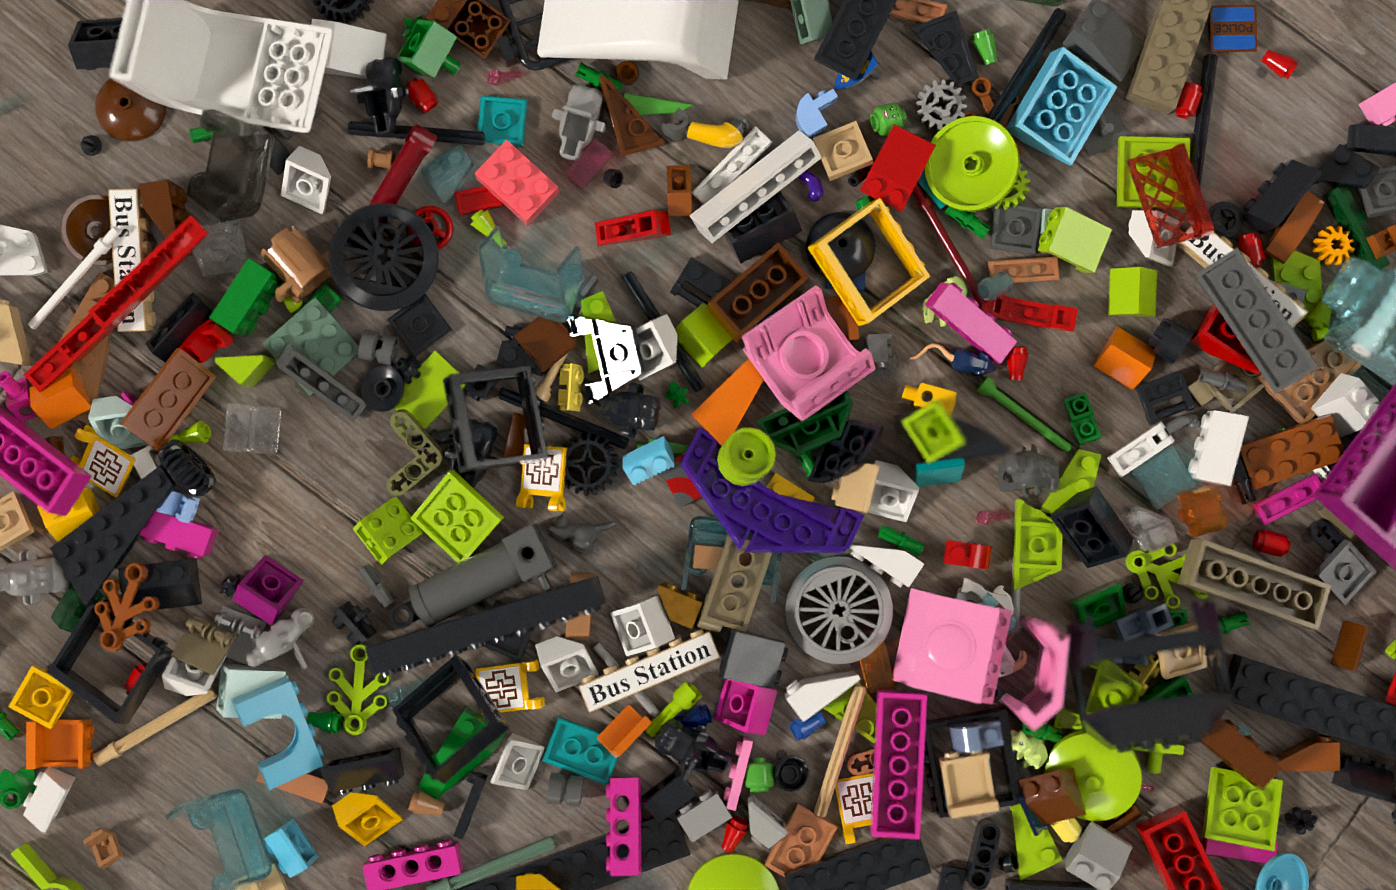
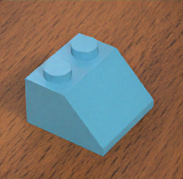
(291, 848)

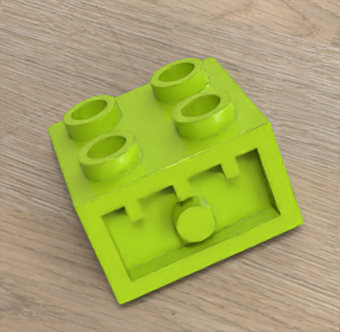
(387, 530)

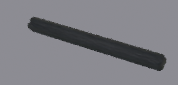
(1027, 65)
(1203, 115)
(402, 132)
(652, 314)
(568, 420)

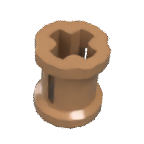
(380, 158)

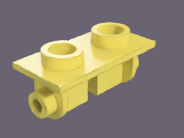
(572, 376)
(1147, 672)

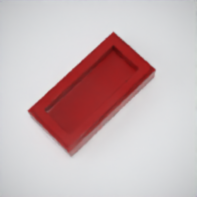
(475, 199)

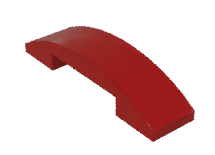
(1032, 313)

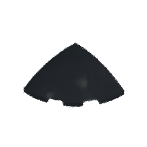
(845, 453)

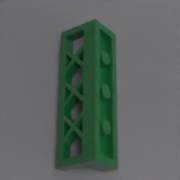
(1351, 218)

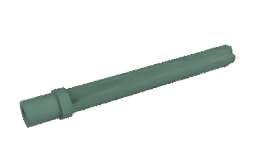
(495, 865)

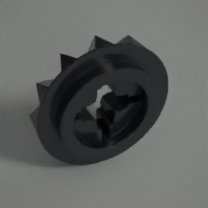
(1227, 210)

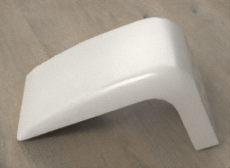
(672, 31)
(222, 62)

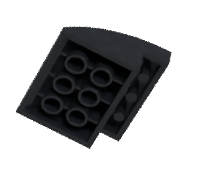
(977, 440)

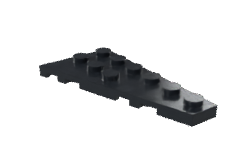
(106, 538)

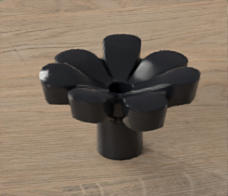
(408, 367)
(1300, 821)

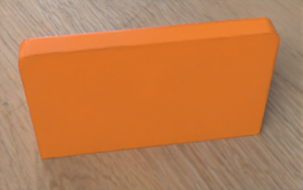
(623, 731)

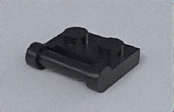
(701, 278)
(1162, 390)

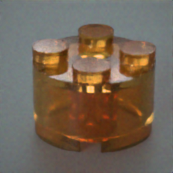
(1202, 510)

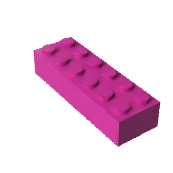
(38, 467)
(898, 764)

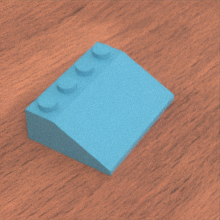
(1061, 106)

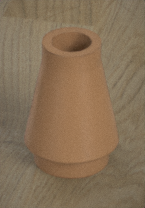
(424, 804)

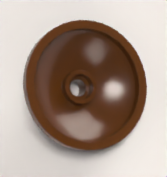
(128, 123)
(77, 225)

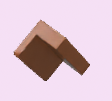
(842, 317)

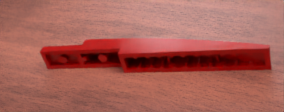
(117, 304)

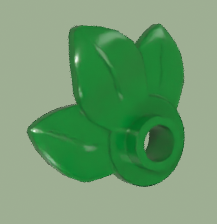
(19, 783)

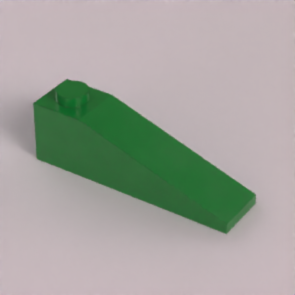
(465, 728)

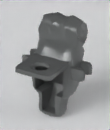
(1028, 472)

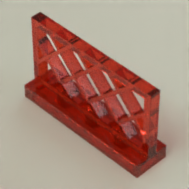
(1187, 186)

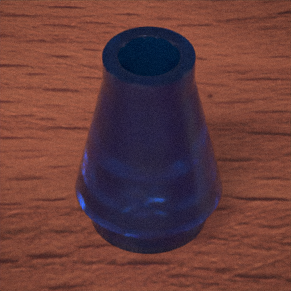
(696, 716)

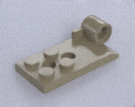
(1230, 400)
(730, 604)

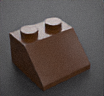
(1053, 796)

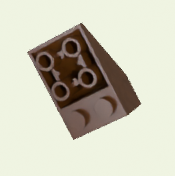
(472, 21)
(165, 204)

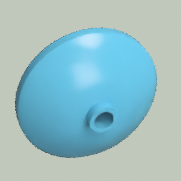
(1283, 872)

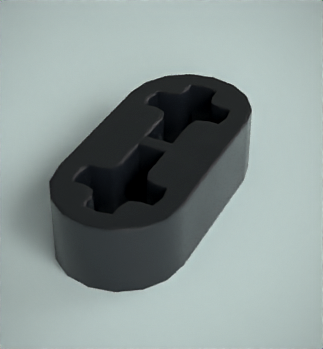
(1325, 542)

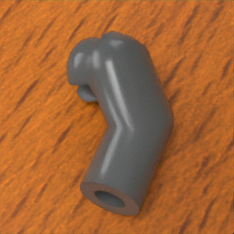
(1182, 420)

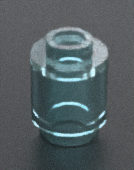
(995, 286)

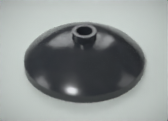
(859, 241)

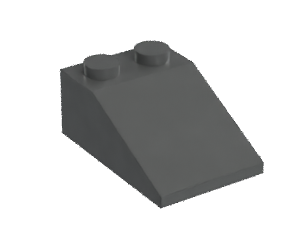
(1104, 40)

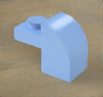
(808, 114)
(180, 505)

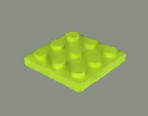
(1133, 147)
(456, 517)
(1241, 812)

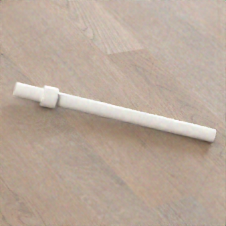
(101, 247)

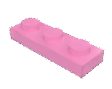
(737, 772)

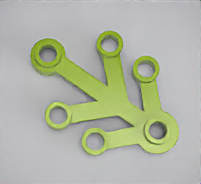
(1162, 572)
(356, 693)

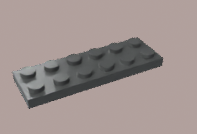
(1256, 321)

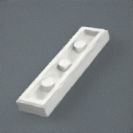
(732, 165)

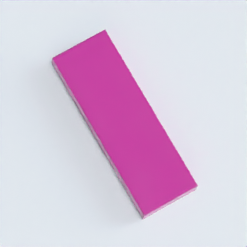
(1287, 499)
(1237, 851)

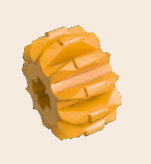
(1341, 241)

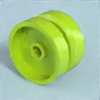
(746, 456)

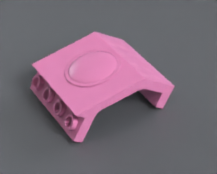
(805, 355)
(951, 646)
(1049, 682)

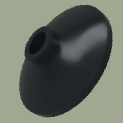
(375, 384)

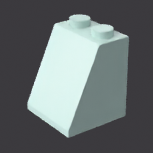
(241, 679)

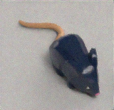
(964, 360)

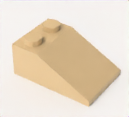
(856, 488)

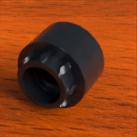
(1170, 339)

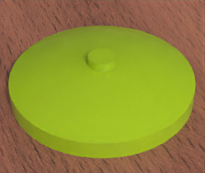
(972, 164)
(1105, 778)
(733, 872)

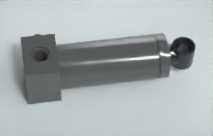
(478, 578)

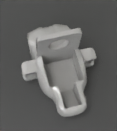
(579, 120)
(33, 577)
(282, 638)

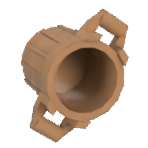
(296, 264)

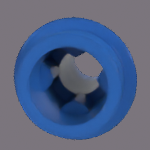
(804, 729)

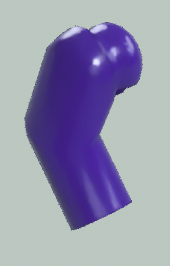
(814, 183)

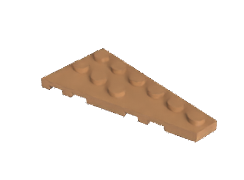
(93, 365)
(1304, 393)

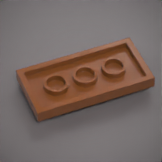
(168, 399)
(1291, 451)

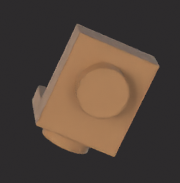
(105, 847)

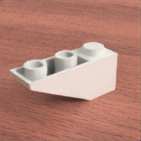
(894, 562)

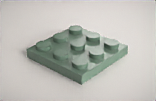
(318, 336)

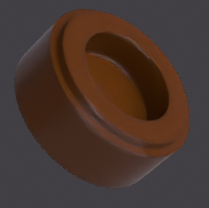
(627, 73)

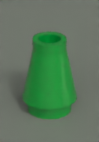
(327, 721)

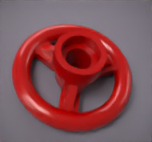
(428, 211)

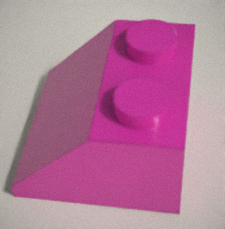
(745, 706)

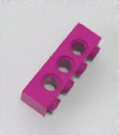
(632, 838)
(379, 879)

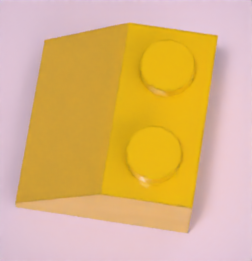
(82, 510)

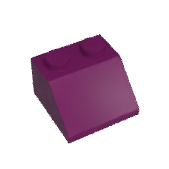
(267, 590)

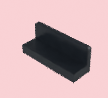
(178, 327)

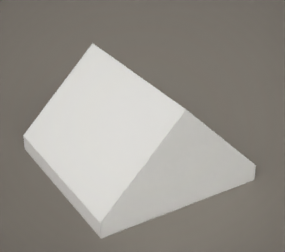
(518, 763)

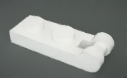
(1140, 449)

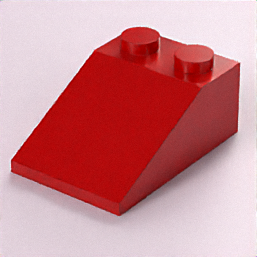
(897, 167)
(1220, 341)

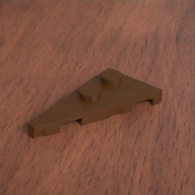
(630, 129)

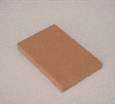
(803, 844)

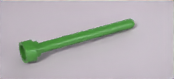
(989, 389)

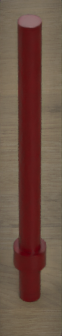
(925, 205)

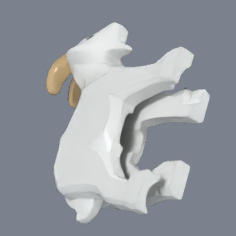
(975, 592)

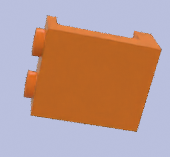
(62, 746)

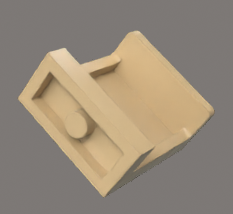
(967, 783)

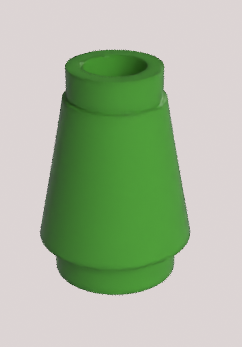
(985, 46)

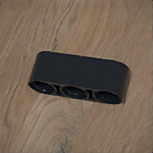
(1372, 139)
(986, 864)

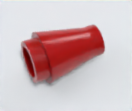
(1279, 63)
(1017, 362)
(735, 831)

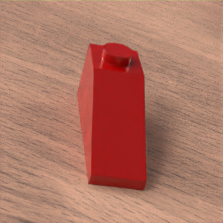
(633, 228)

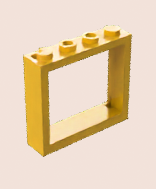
(840, 279)

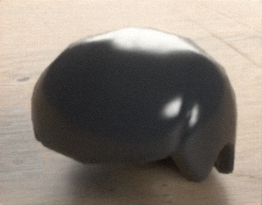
(791, 773)

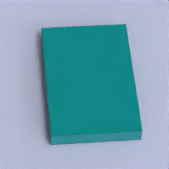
(578, 751)

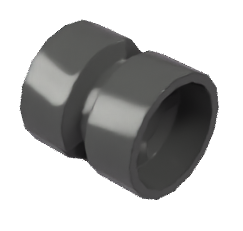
(370, 347)
(565, 789)

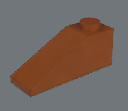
(1311, 755)

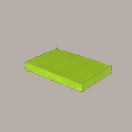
(426, 394)

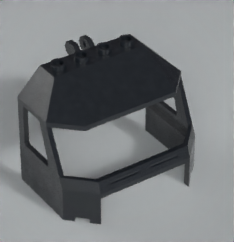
(1157, 720)

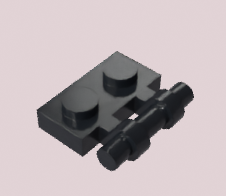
(513, 355)

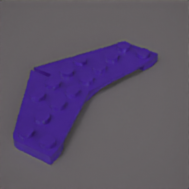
(775, 520)

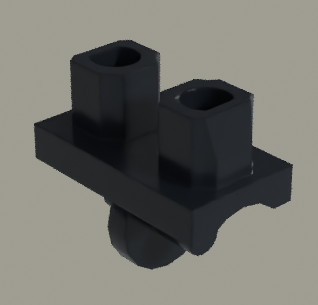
(356, 621)

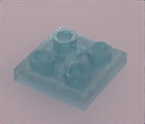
(1163, 477)

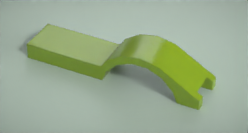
(40, 871)

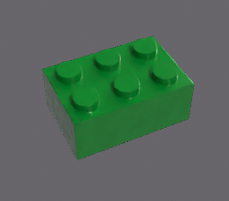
(247, 298)

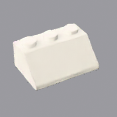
(1218, 447)

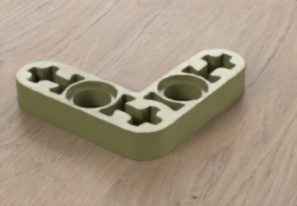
(421, 458)

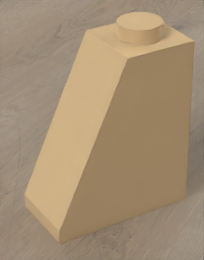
(12, 336)

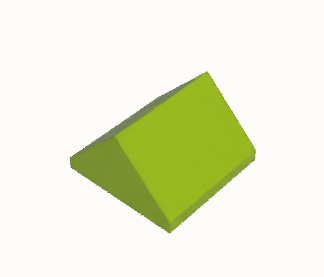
(1132, 292)
(702, 335)
(246, 369)
(933, 431)

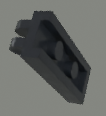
(478, 781)

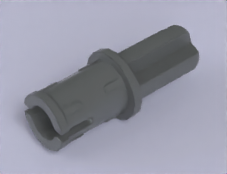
(1223, 381)
(376, 585)

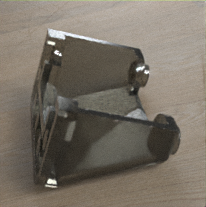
(235, 167)

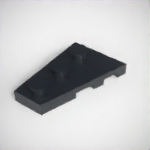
(949, 46)

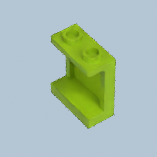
(1074, 239)

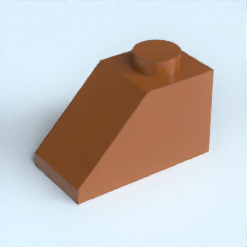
(679, 190)

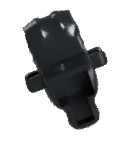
(383, 94)
(632, 410)
(483, 438)
(691, 748)

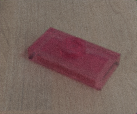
(589, 164)

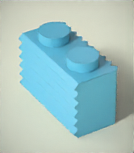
(648, 460)

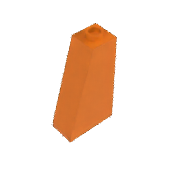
(727, 405)

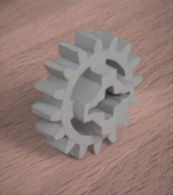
(938, 95)

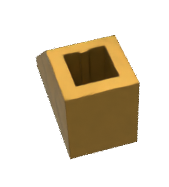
(679, 606)

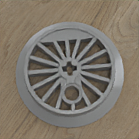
(824, 573)

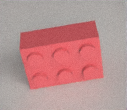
(517, 182)

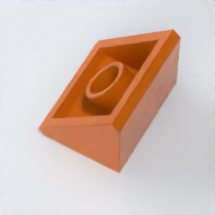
(1125, 358)
(60, 400)

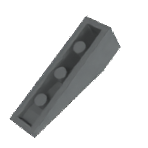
(320, 381)

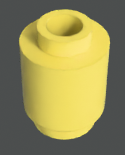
(1068, 830)

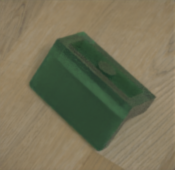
(71, 609)

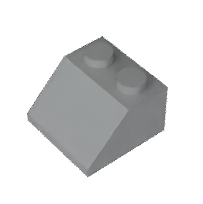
(1098, 857)

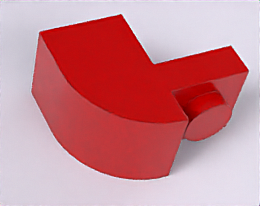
(206, 340)
(967, 554)

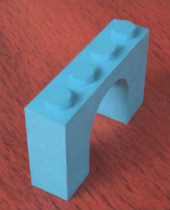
(302, 753)

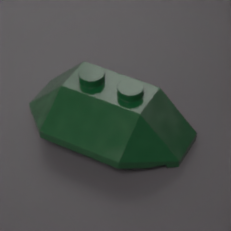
(817, 430)

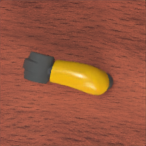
(721, 136)

